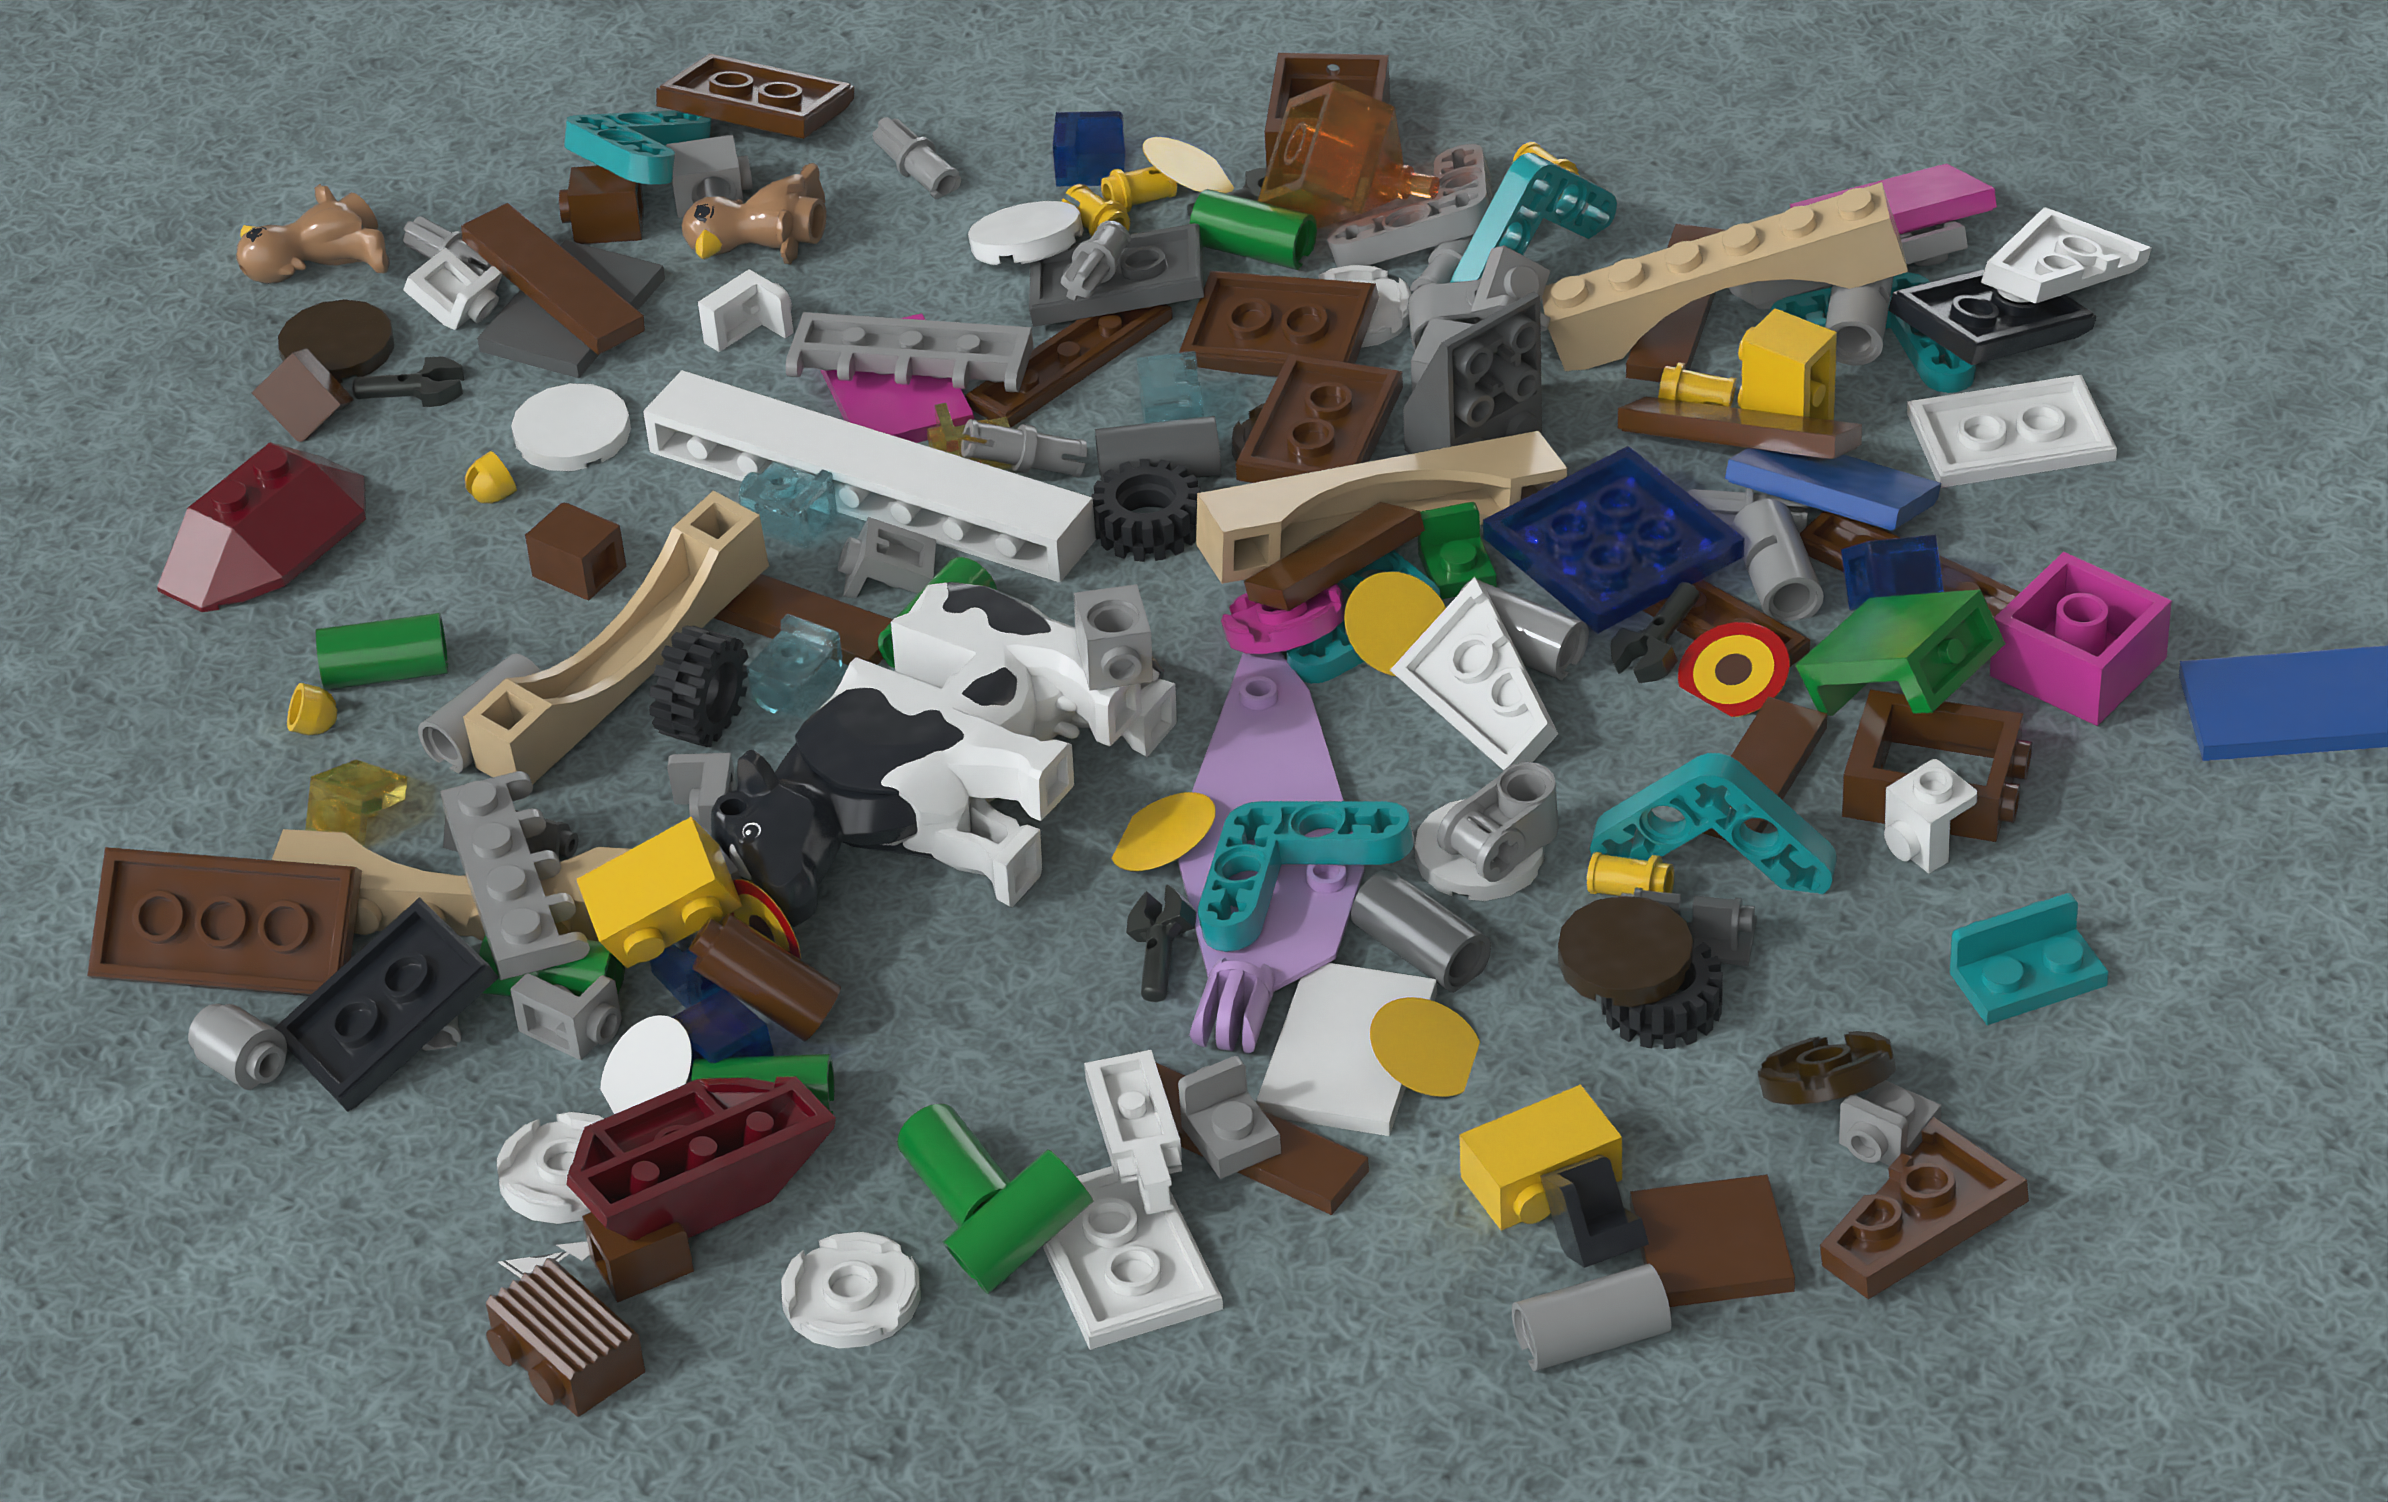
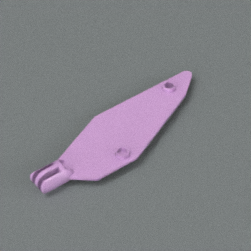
(1267, 750)

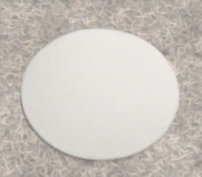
(647, 1062)

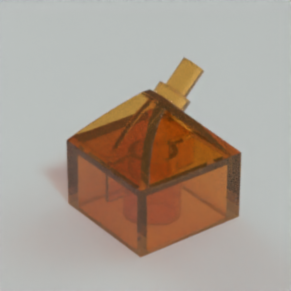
(1340, 157)

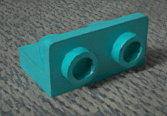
(2024, 959)

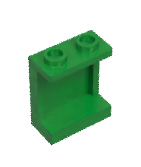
(1915, 639)

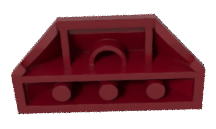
(261, 527)
(697, 1154)

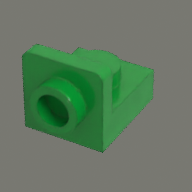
(1453, 548)

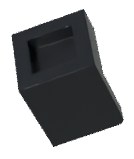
(1591, 1212)

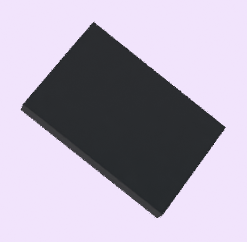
(1984, 325)
(385, 1004)

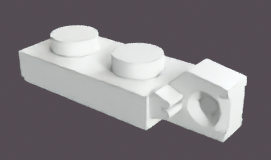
(1136, 1124)

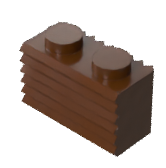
(563, 1338)

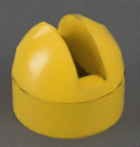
(489, 479)
(311, 710)

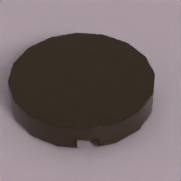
(341, 335)
(1625, 950)
(1824, 1072)

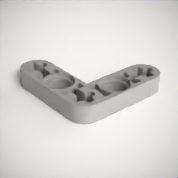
(1451, 215)

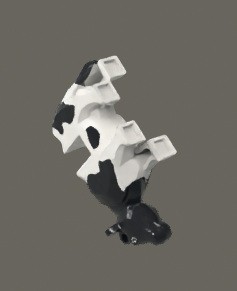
(924, 749)

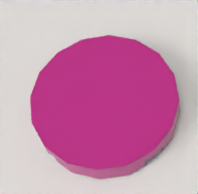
(1267, 629)

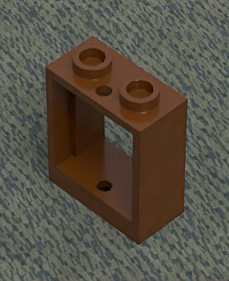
(1307, 71)
(1948, 728)

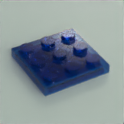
(1613, 539)

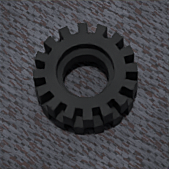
(1142, 488)
(698, 685)
(1675, 1014)

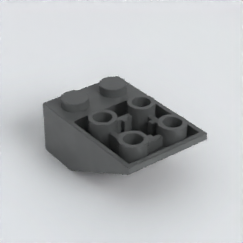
(1480, 383)

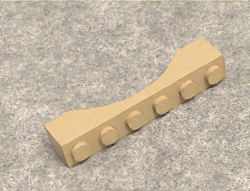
(1832, 241)
(1267, 520)
(542, 716)
(392, 887)

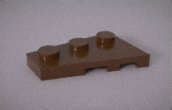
(1922, 1211)

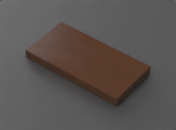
(222, 921)

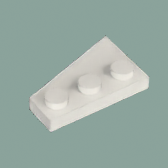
(2060, 256)
(1478, 681)

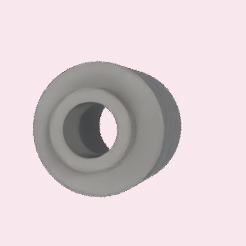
(237, 1045)

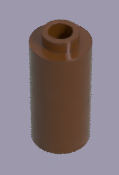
(763, 975)

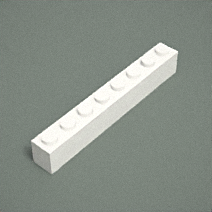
(876, 474)

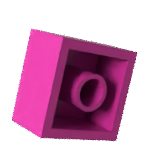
(2081, 638)

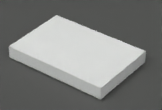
(2011, 431)
(1325, 1056)
(1129, 1267)

